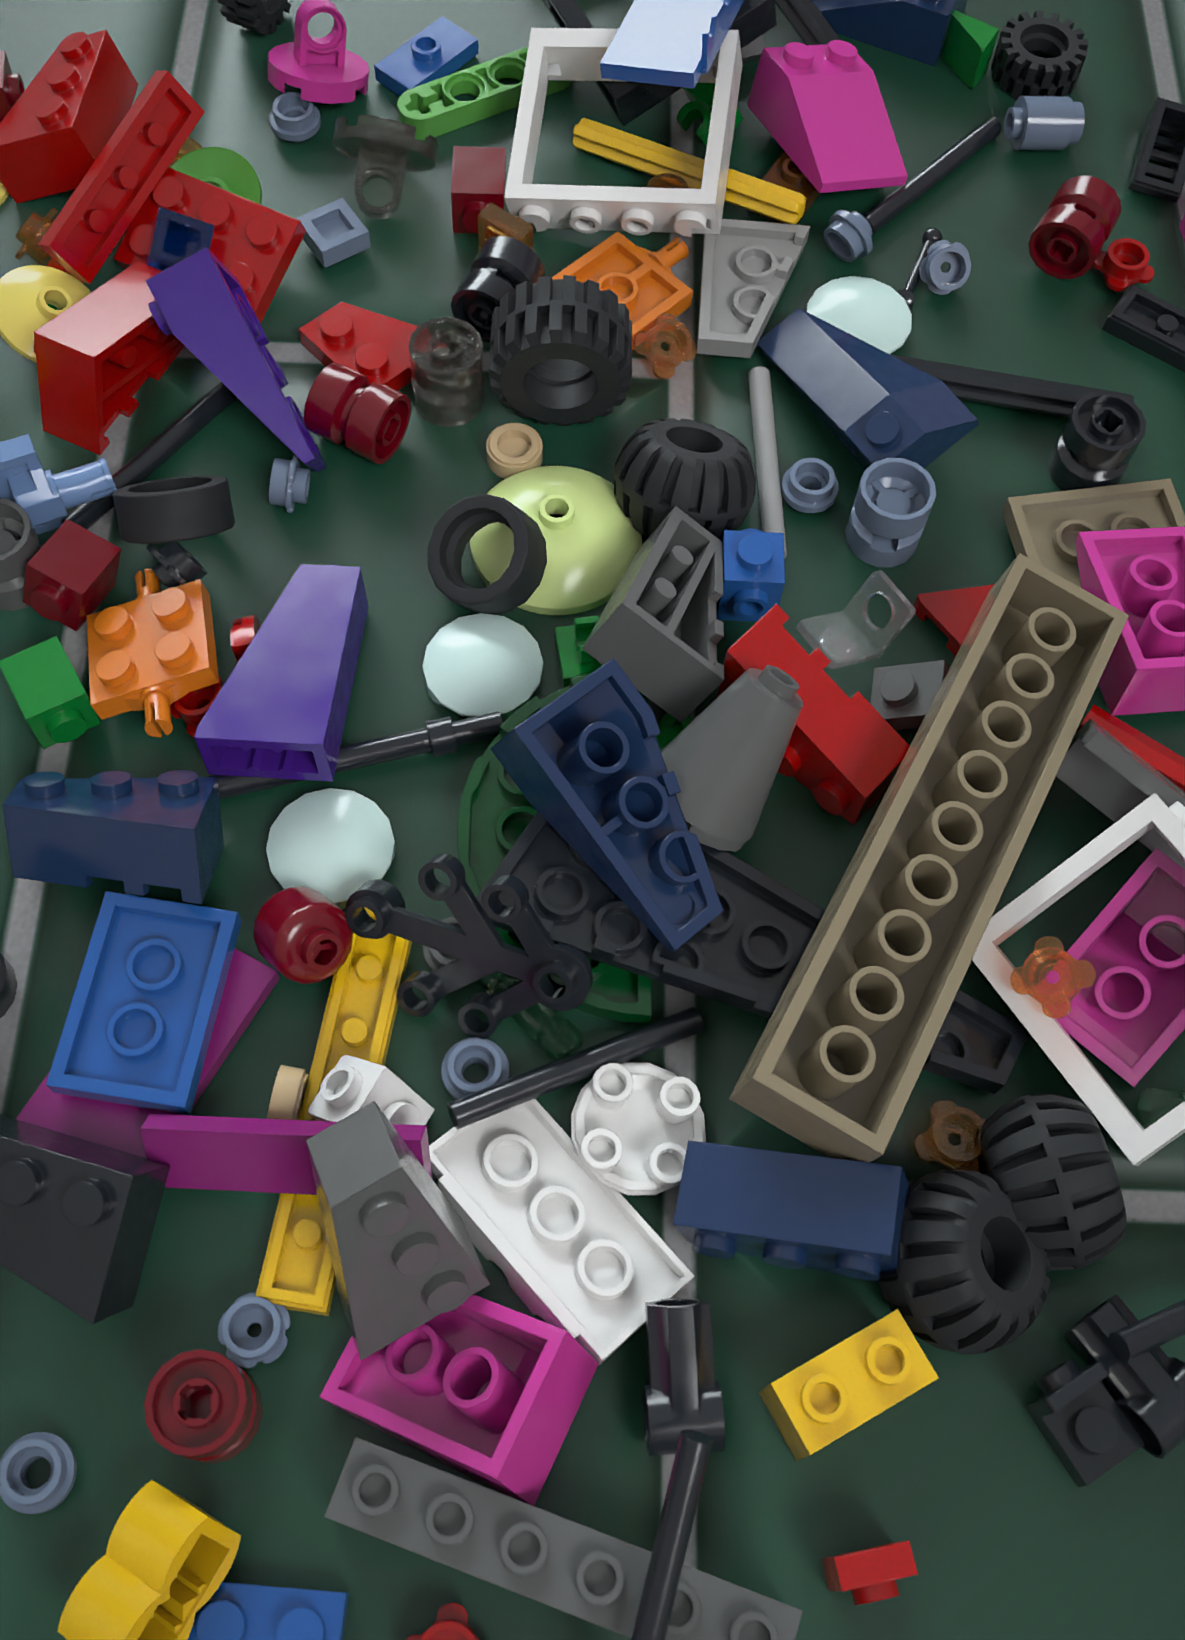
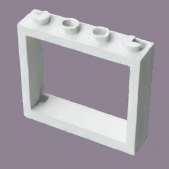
(576, 56)
(1048, 1032)

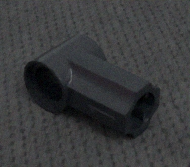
(680, 1375)
(1146, 1388)

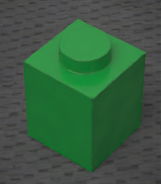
(49, 693)

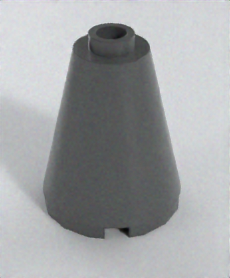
(733, 755)

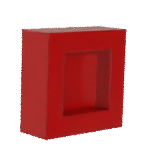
(870, 1571)

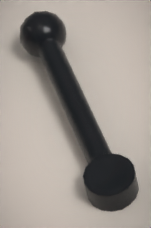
(928, 238)

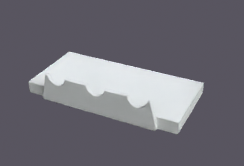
(553, 1228)

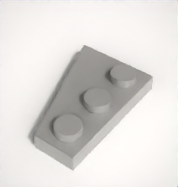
(743, 281)

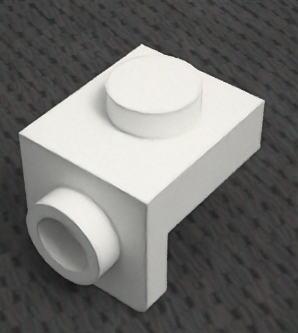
(359, 1083)

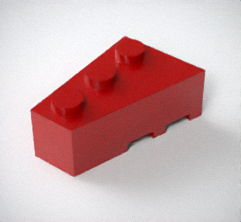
(65, 117)
(99, 358)
(839, 742)

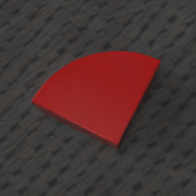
(242, 634)

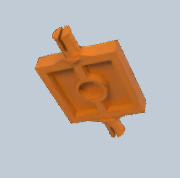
(637, 277)
(151, 651)

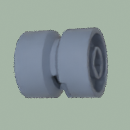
(890, 512)

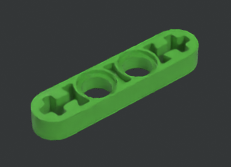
(436, 112)

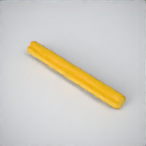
(657, 159)

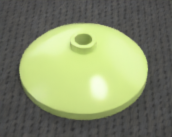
(584, 547)

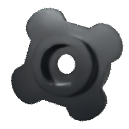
(176, 564)

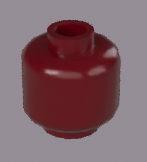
(303, 935)

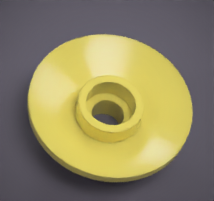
(25, 301)

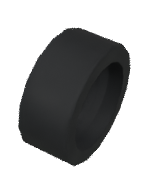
(174, 509)
(455, 531)

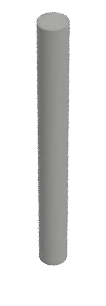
(766, 452)

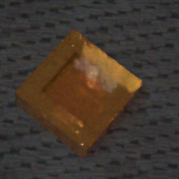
(497, 222)

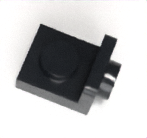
(1082, 1420)

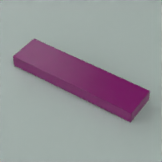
(246, 1151)

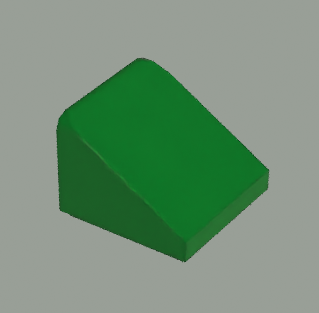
(968, 47)

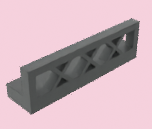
(1116, 780)

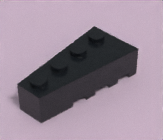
(76, 1217)

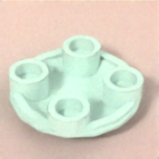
(864, 310)
(482, 665)
(330, 843)

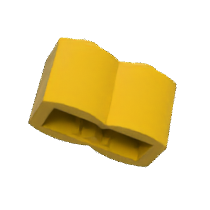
(155, 1571)

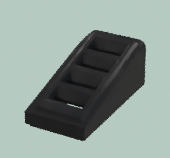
(1169, 119)

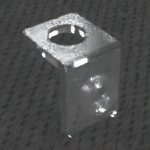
(849, 635)

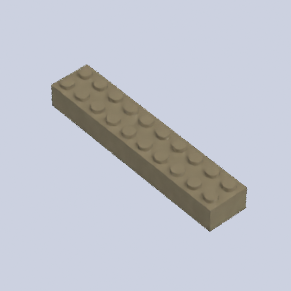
(930, 869)

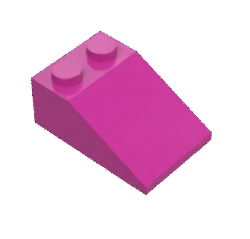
(827, 116)
(1145, 579)
(1140, 972)
(473, 1392)

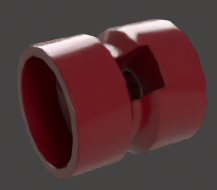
(1075, 227)
(353, 412)
(203, 1407)

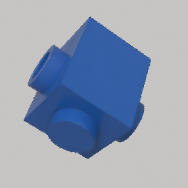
(751, 574)

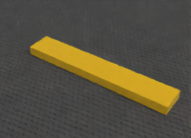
(356, 1024)

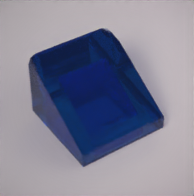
(176, 238)

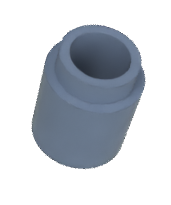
(1044, 123)

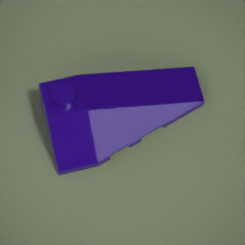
(215, 321)

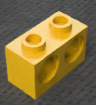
(847, 1385)

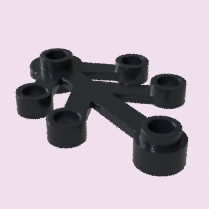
(476, 946)

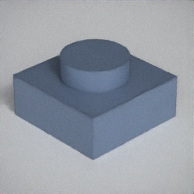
(334, 232)

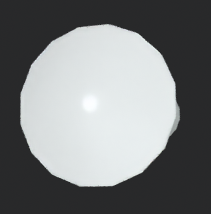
(636, 1127)

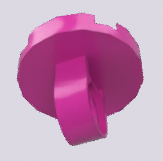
(318, 65)

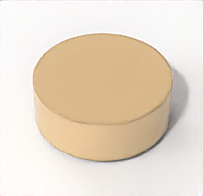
(513, 449)
(288, 1093)

